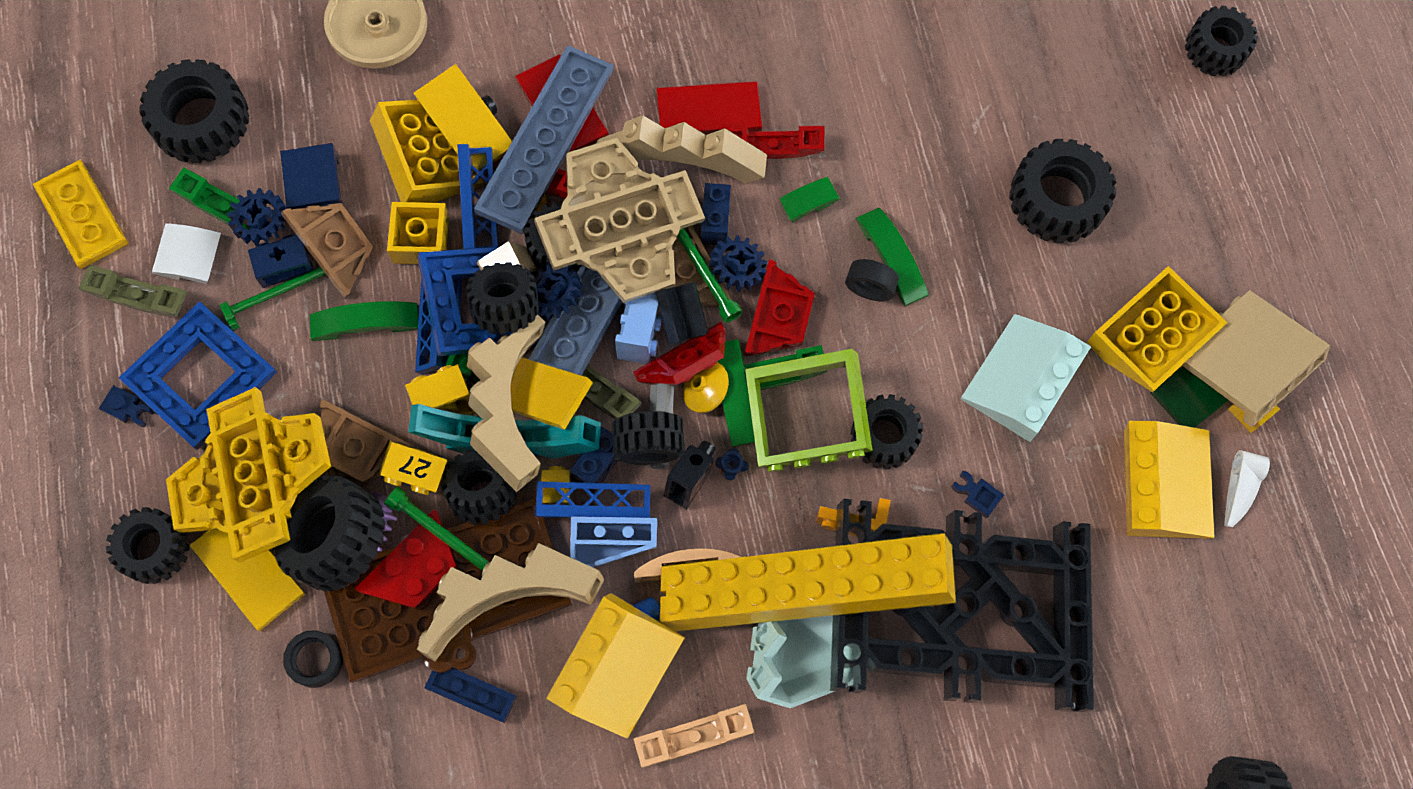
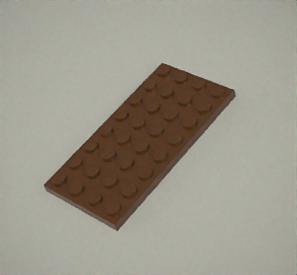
(386, 634)

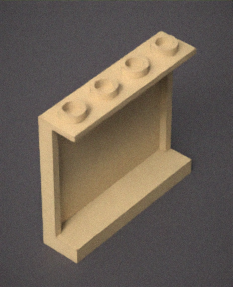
(1257, 356)

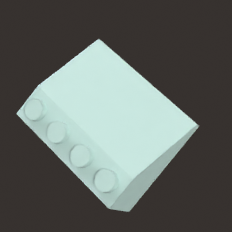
(1025, 375)

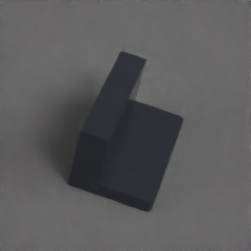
(682, 312)

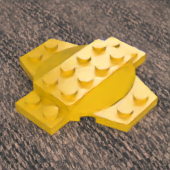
(248, 474)

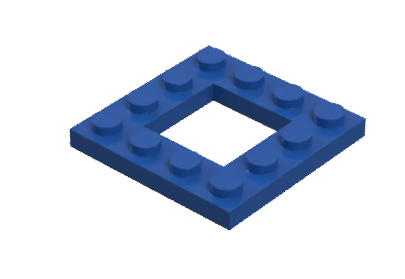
(437, 272)
(197, 325)

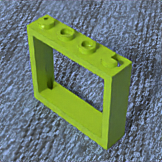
(803, 366)

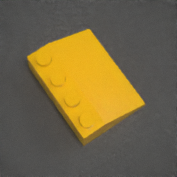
(416, 152)
(1156, 330)
(1168, 480)
(615, 666)

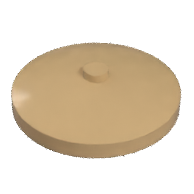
(375, 30)

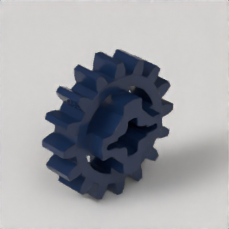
(256, 215)
(737, 263)
(557, 290)

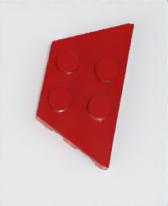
(780, 313)
(686, 359)
(411, 569)

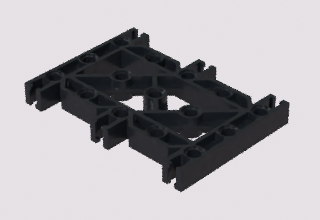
(1056, 649)

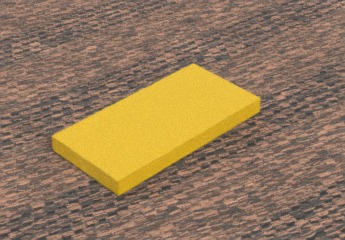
(463, 115)
(80, 214)
(547, 392)
(253, 584)

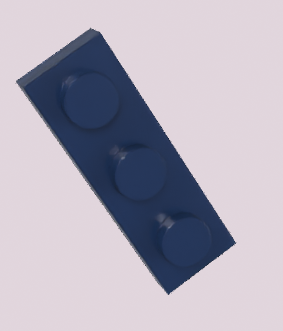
(472, 693)

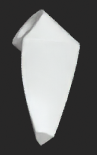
(1245, 480)

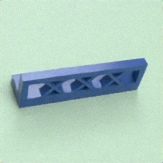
(467, 195)
(428, 345)
(573, 510)

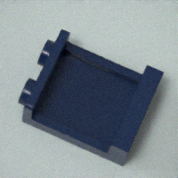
(311, 176)

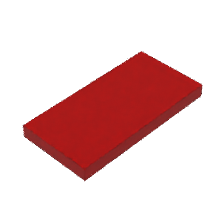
(532, 83)
(711, 106)

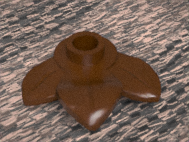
(448, 657)

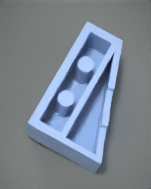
(638, 330)
(610, 539)

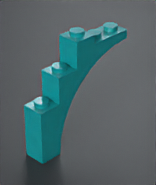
(542, 439)

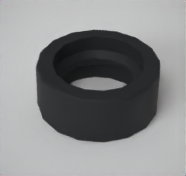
(872, 280)
(297, 643)

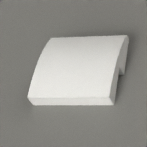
(186, 253)

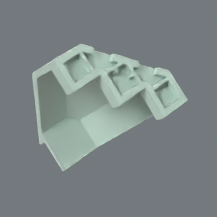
(794, 660)

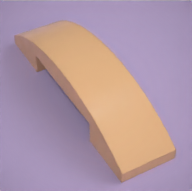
(652, 570)
(694, 736)

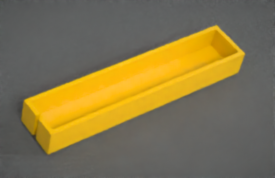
(808, 583)

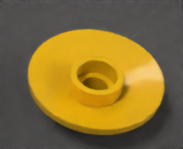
(706, 389)

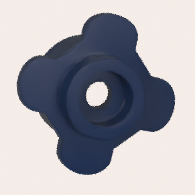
(739, 464)

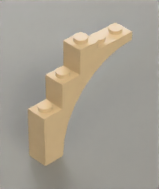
(684, 144)
(497, 434)
(502, 581)

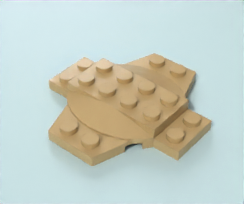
(619, 220)

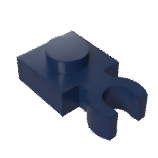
(124, 405)
(981, 496)

